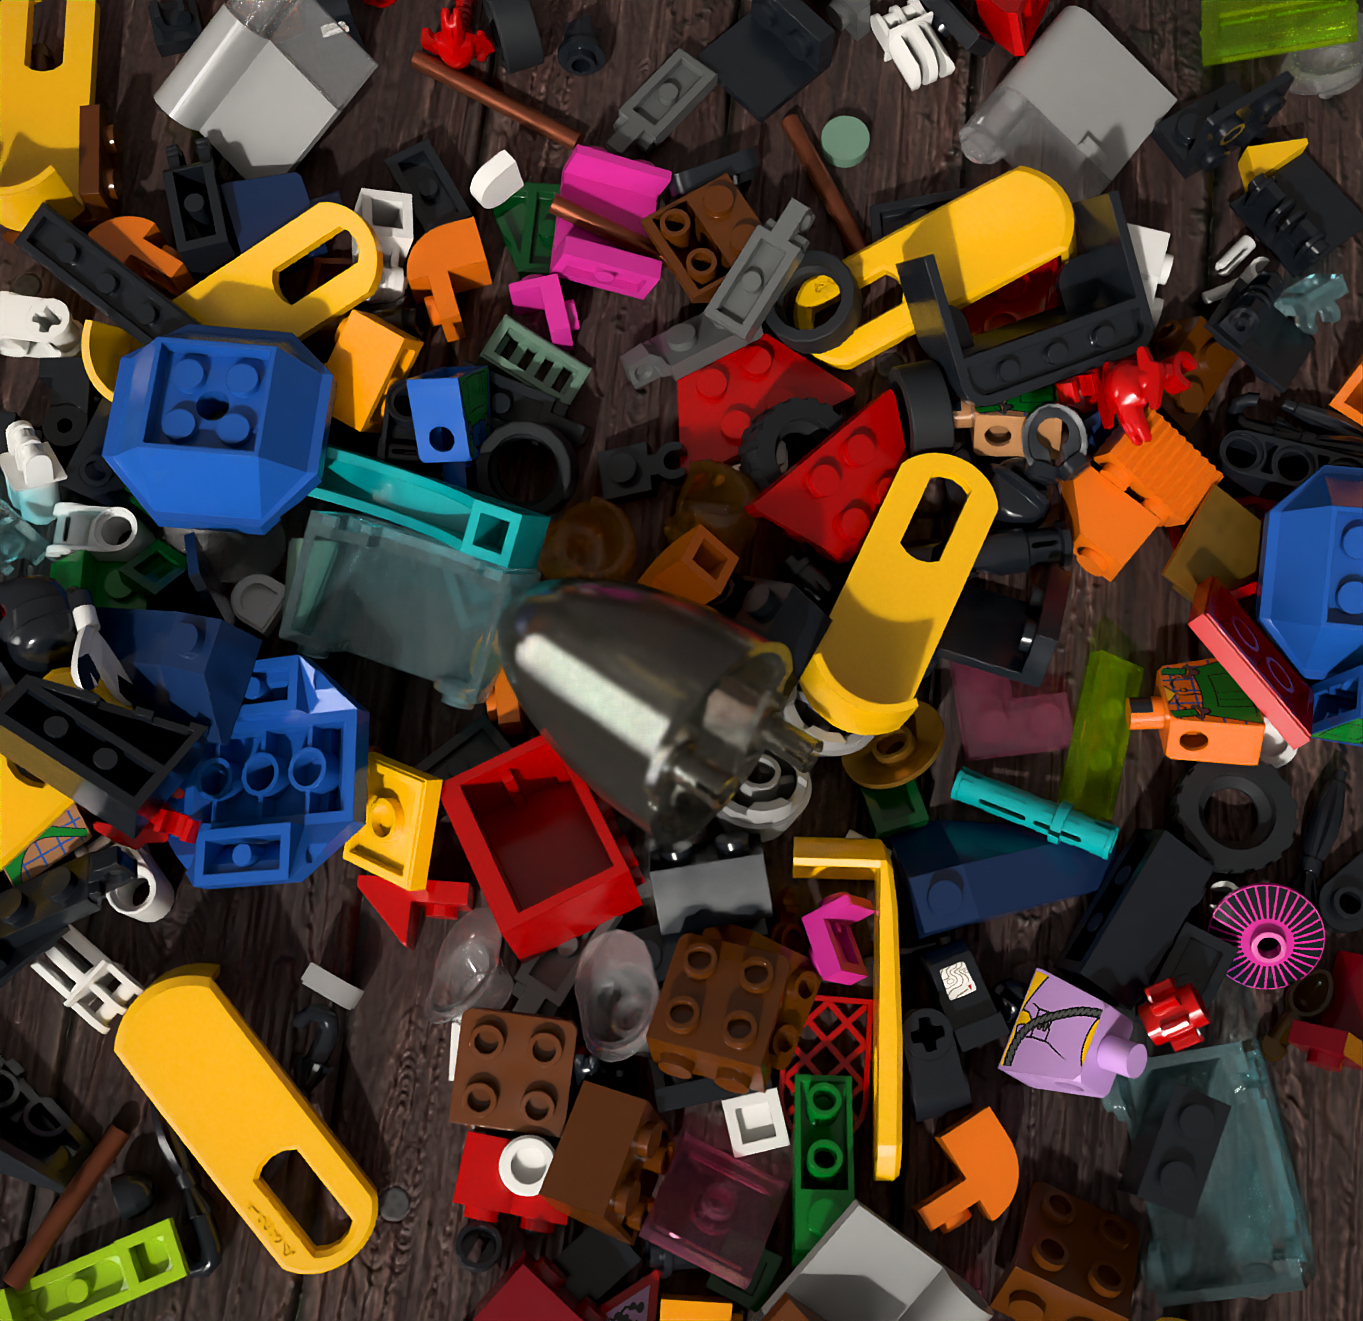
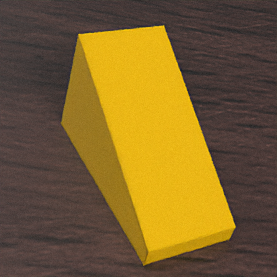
(1268, 158)

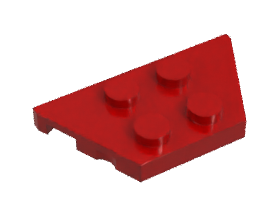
(730, 392)
(840, 483)

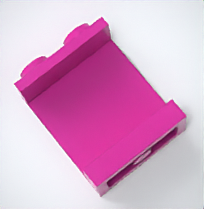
(622, 192)

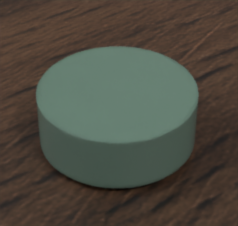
(844, 141)

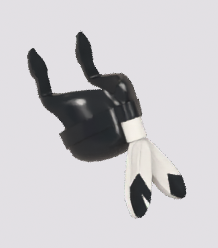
(56, 630)

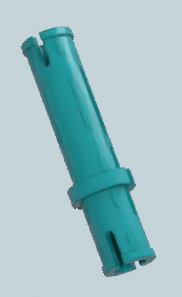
(1047, 817)

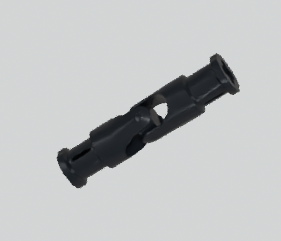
(1009, 549)

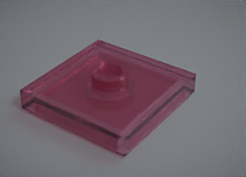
(714, 1211)

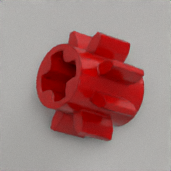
(1174, 1014)

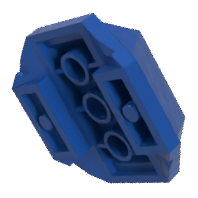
(228, 470)
(1314, 574)
(283, 785)

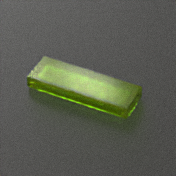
(1100, 736)

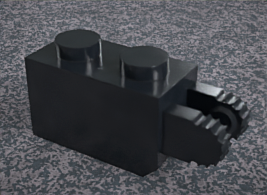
(199, 211)

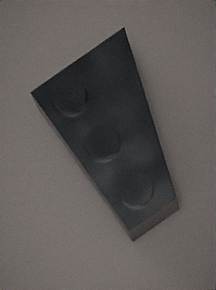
(96, 752)

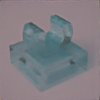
(1313, 295)

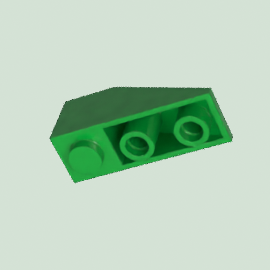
(820, 1158)

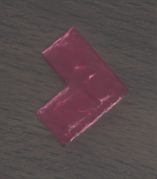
(1001, 725)

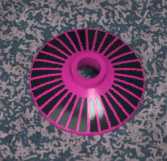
(1266, 912)

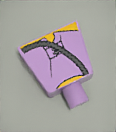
(1070, 1041)

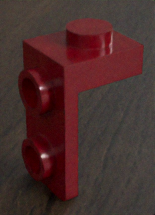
(1339, 1035)

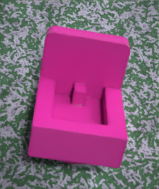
(544, 293)
(831, 938)

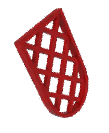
(865, 1045)

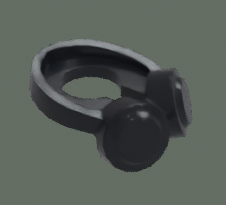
(1075, 451)

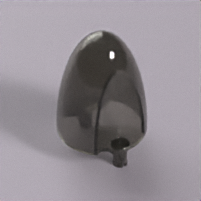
(649, 696)

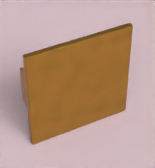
(1218, 542)

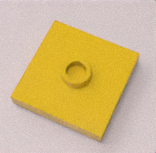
(398, 823)

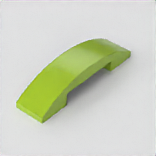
(101, 1279)

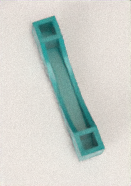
(441, 510)

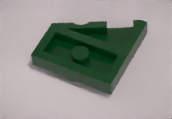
(529, 228)

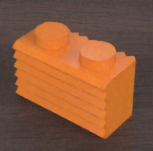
(1160, 474)

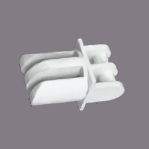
(912, 44)
(31, 474)
(89, 981)

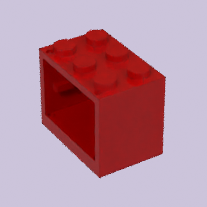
(541, 848)

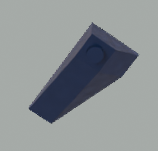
(183, 665)
(986, 871)

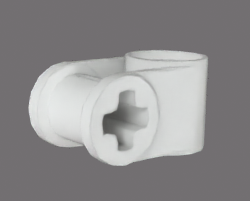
(37, 327)
(98, 532)
(121, 899)

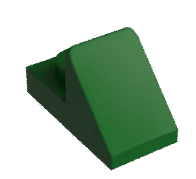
(100, 578)

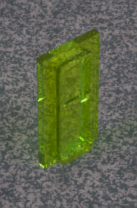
(1272, 27)

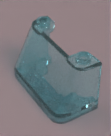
(400, 603)
(1250, 1216)

